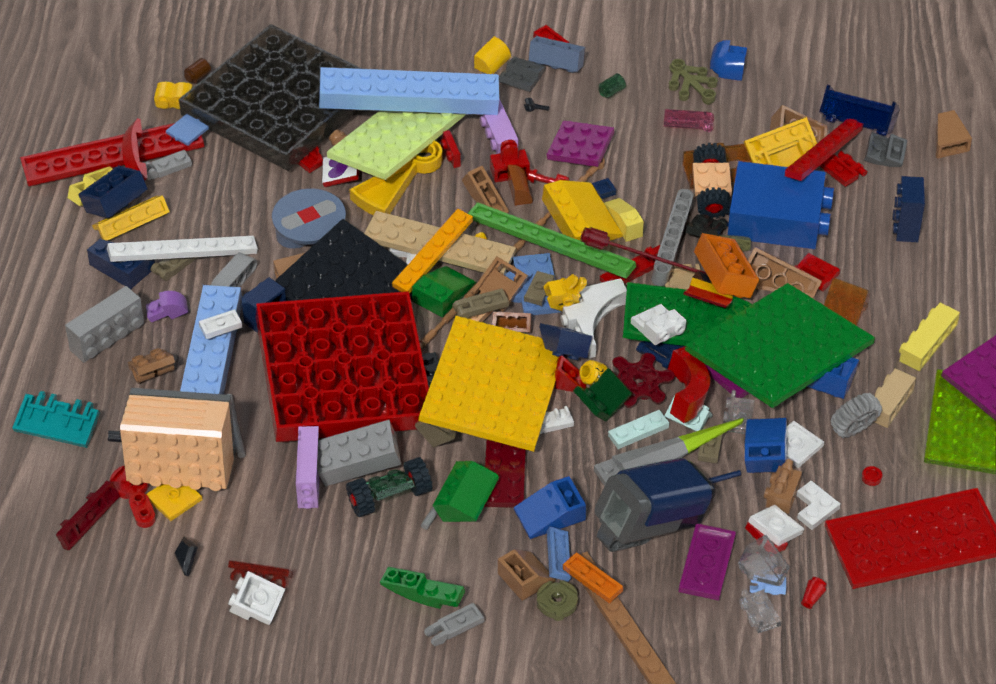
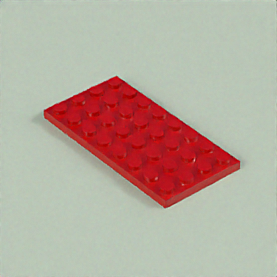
(913, 538)

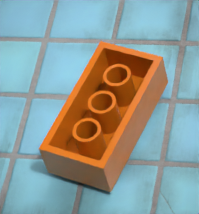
(726, 265)

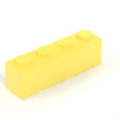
(929, 336)

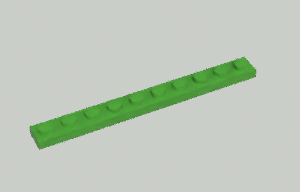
(552, 240)

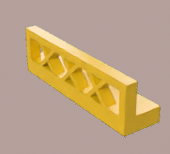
(132, 217)

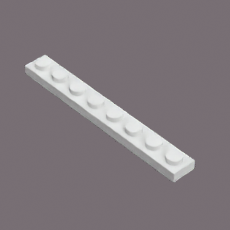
(181, 248)

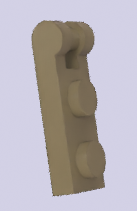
(169, 267)
(481, 303)

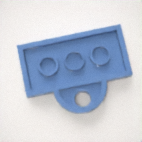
(530, 265)

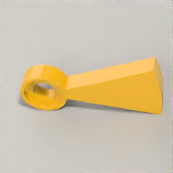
(383, 194)

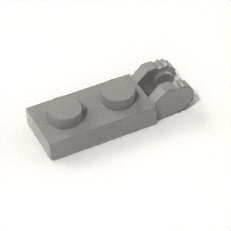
(168, 165)
(454, 624)

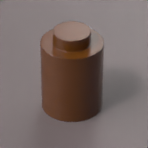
(197, 70)

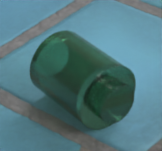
(612, 85)

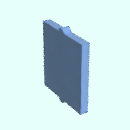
(187, 129)

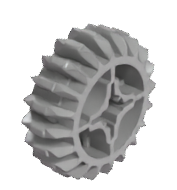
(856, 415)

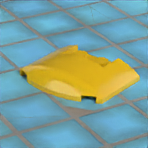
(782, 144)

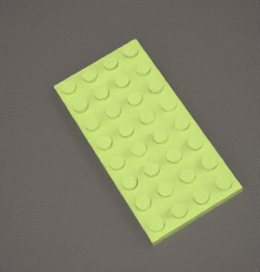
(390, 140)

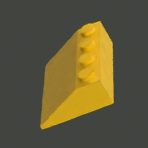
(576, 207)

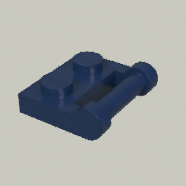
(662, 348)

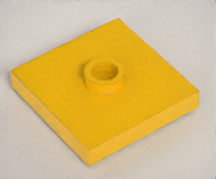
(173, 501)

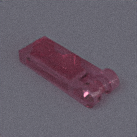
(689, 119)

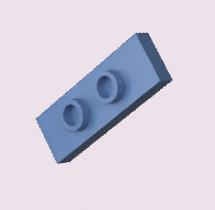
(558, 553)

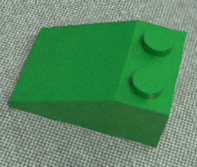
(440, 289)

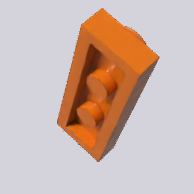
(592, 577)

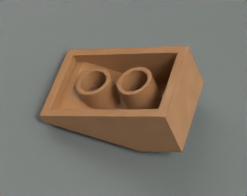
(786, 116)

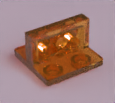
(846, 300)

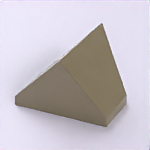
(434, 434)

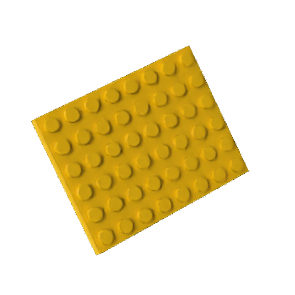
(491, 384)

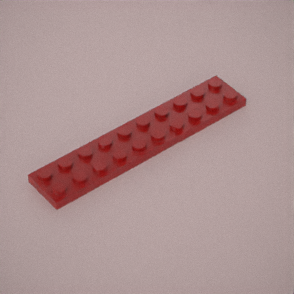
(98, 155)

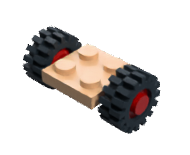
(712, 180)

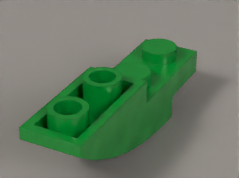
(422, 590)

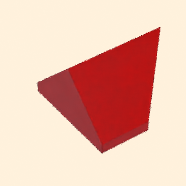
(567, 375)

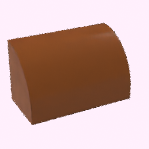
(519, 185)
(513, 321)

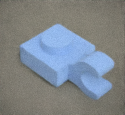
(772, 589)

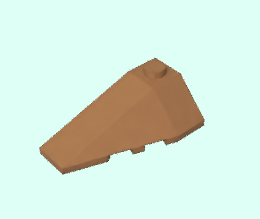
(776, 272)

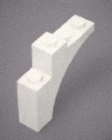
(594, 304)

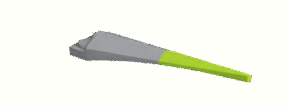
(661, 451)

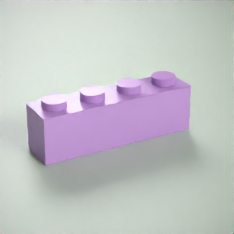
(498, 128)

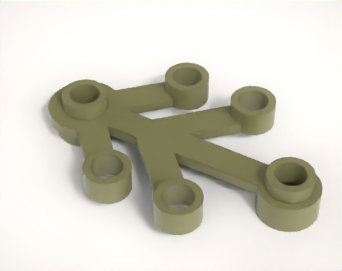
(679, 68)

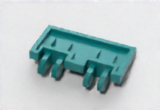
(56, 420)

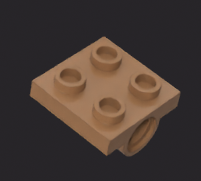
(144, 366)

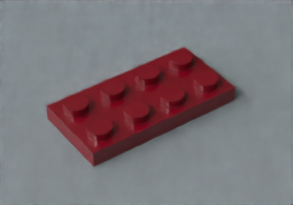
(510, 466)

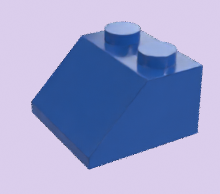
(838, 380)

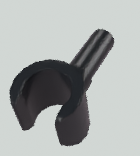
(530, 106)

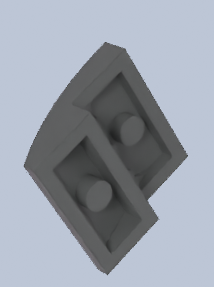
(521, 74)
(885, 150)

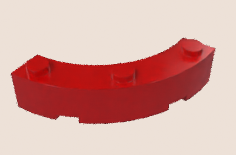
(696, 381)

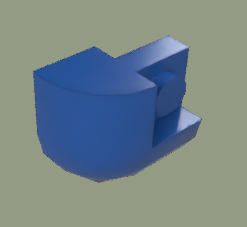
(728, 60)

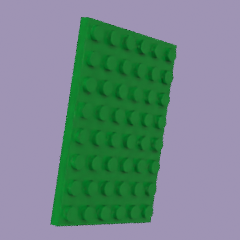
(779, 344)

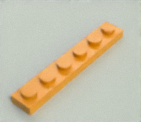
(433, 250)

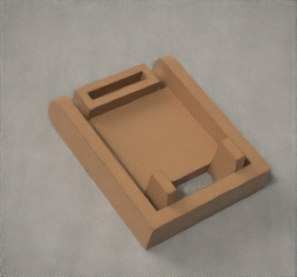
(494, 280)

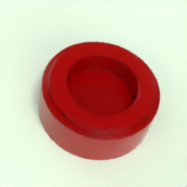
(872, 476)

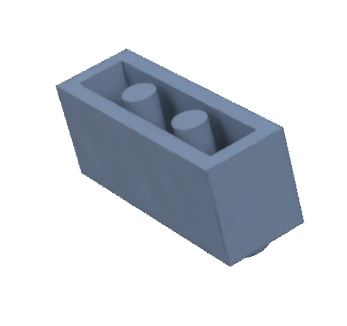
(556, 54)

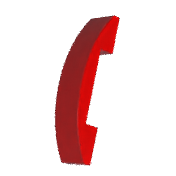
(130, 148)

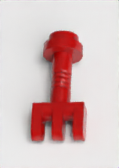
(533, 175)

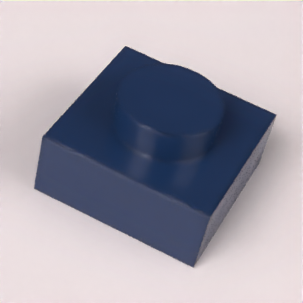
(604, 188)

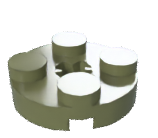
(554, 609)

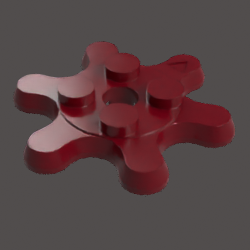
(645, 371)

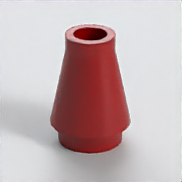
(814, 590)

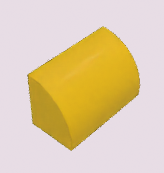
(491, 56)

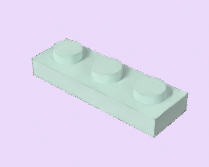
(638, 429)

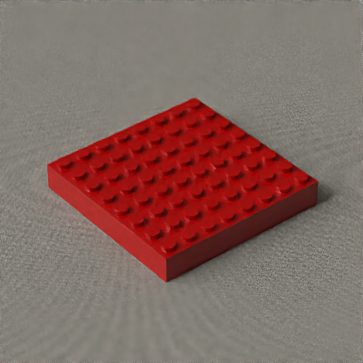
(341, 363)

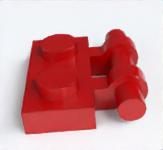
(839, 168)

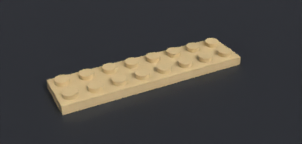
(412, 236)

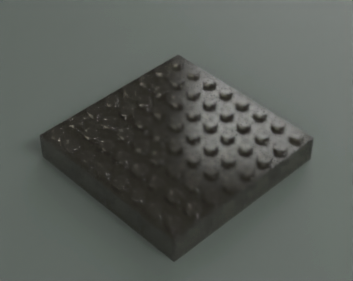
(269, 98)

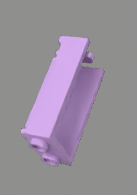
(307, 473)

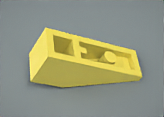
(626, 218)

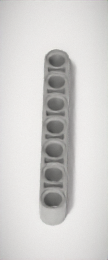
(672, 236)

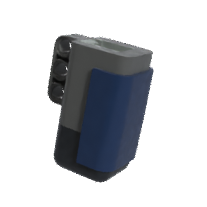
(652, 502)

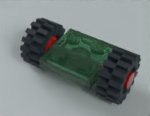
(414, 478)

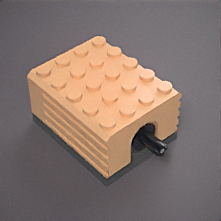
(177, 438)

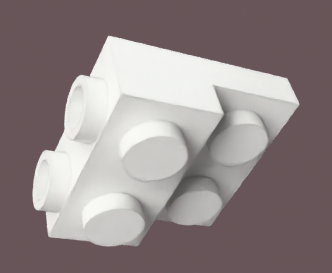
(659, 324)
(256, 598)

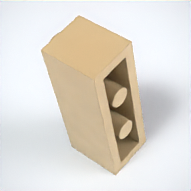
(893, 395)

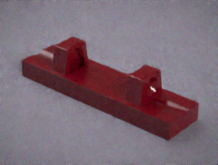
(87, 515)

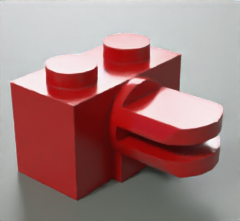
(508, 155)

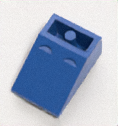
(765, 444)
(551, 506)

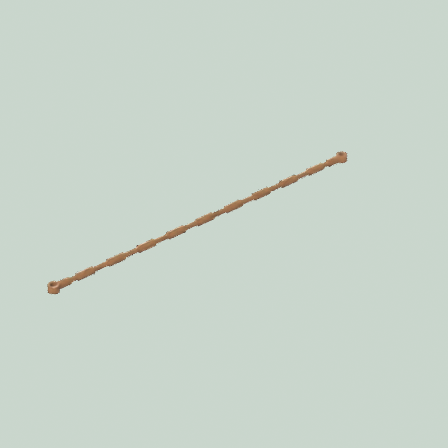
(519, 244)

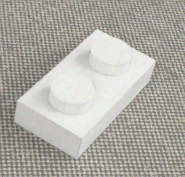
(220, 324)

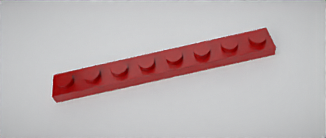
(824, 149)

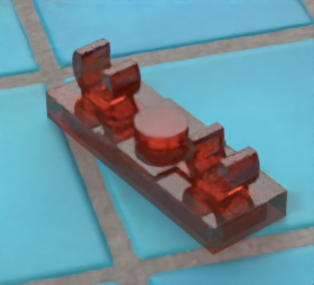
(261, 571)

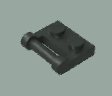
(703, 224)

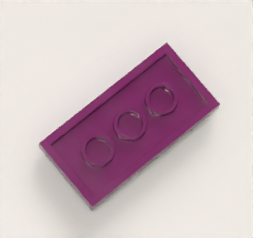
(707, 562)

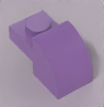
(170, 304)

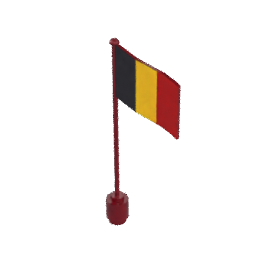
(700, 284)

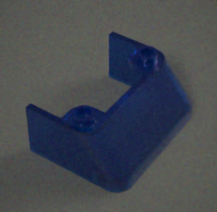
(873, 114)

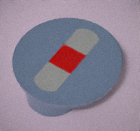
(306, 216)

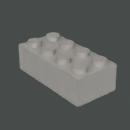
(104, 324)
(357, 453)

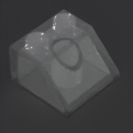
(763, 562)

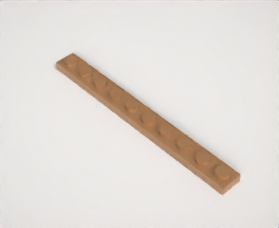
(631, 637)

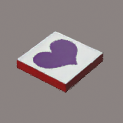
(337, 173)

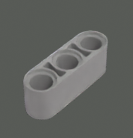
(236, 271)

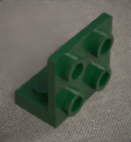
(604, 395)

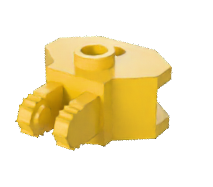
(564, 291)

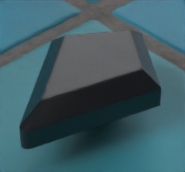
(185, 555)

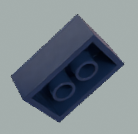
(113, 191)
(909, 209)

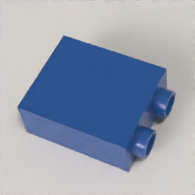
(778, 207)

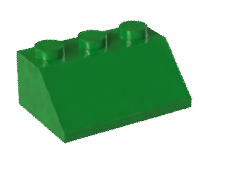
(465, 492)

